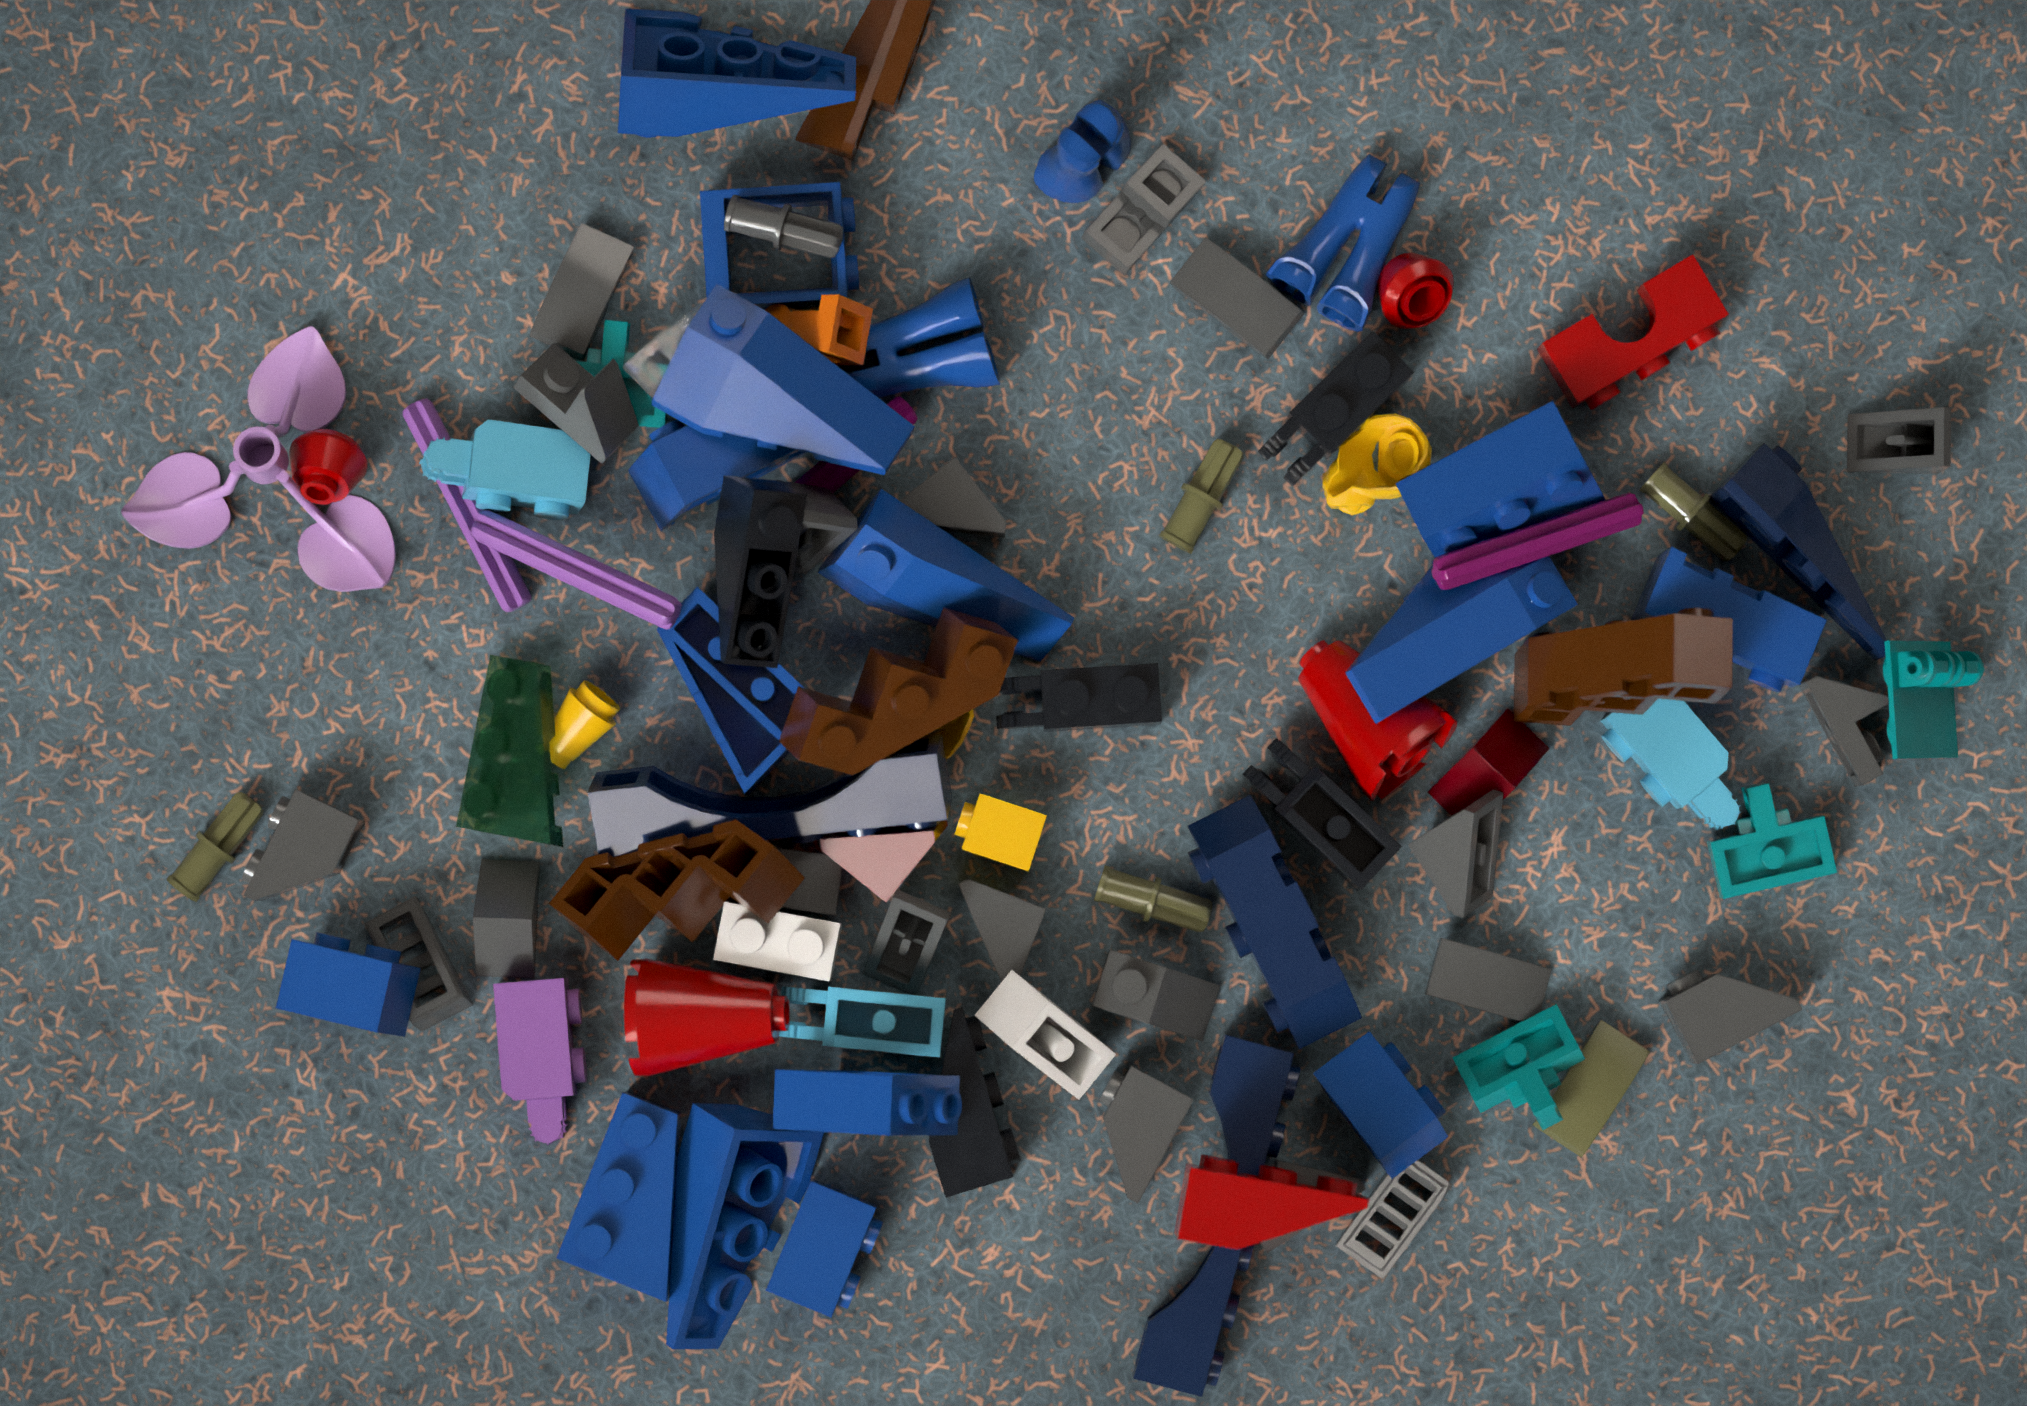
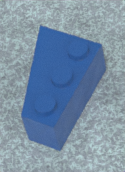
(739, 702)
(629, 1200)

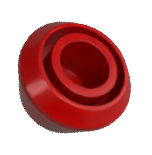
(1414, 290)
(326, 465)

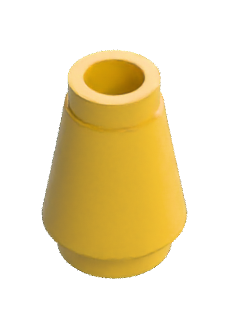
(580, 722)

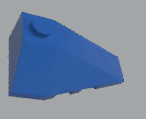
(704, 80)
(765, 383)
(917, 569)
(1452, 630)
(726, 1197)

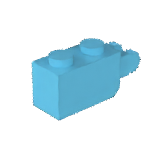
(513, 467)
(1677, 757)
(872, 1020)

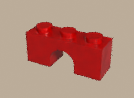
(1680, 311)

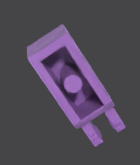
(539, 1051)

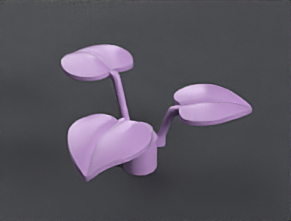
(296, 387)

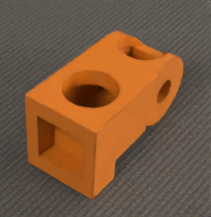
(835, 330)

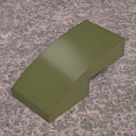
(1594, 1087)

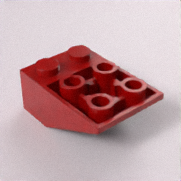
(1246, 1209)

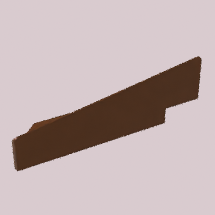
(884, 53)

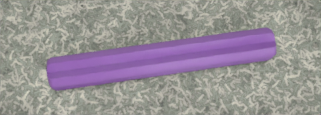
(497, 567)
(576, 569)

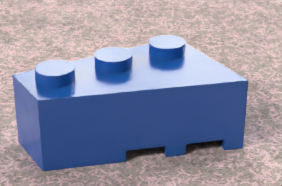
(688, 468)
(1501, 483)
(1768, 632)

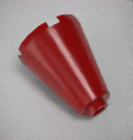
(1377, 754)
(696, 1015)

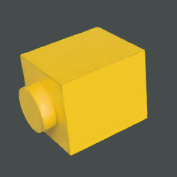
(1000, 831)

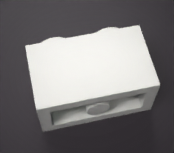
(783, 945)
(1045, 1034)

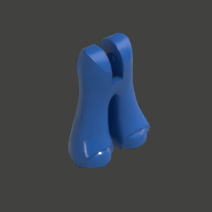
(1071, 167)
(1309, 261)
(957, 363)

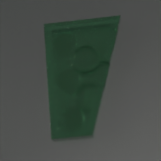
(509, 763)

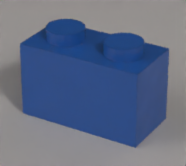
(347, 986)
(1382, 1104)
(823, 1248)

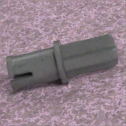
(783, 227)

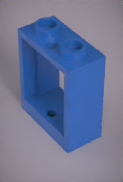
(716, 240)
(866, 1102)

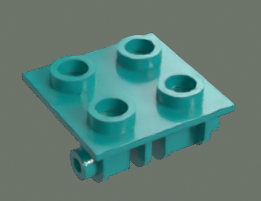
(1922, 696)

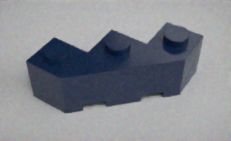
(1272, 922)

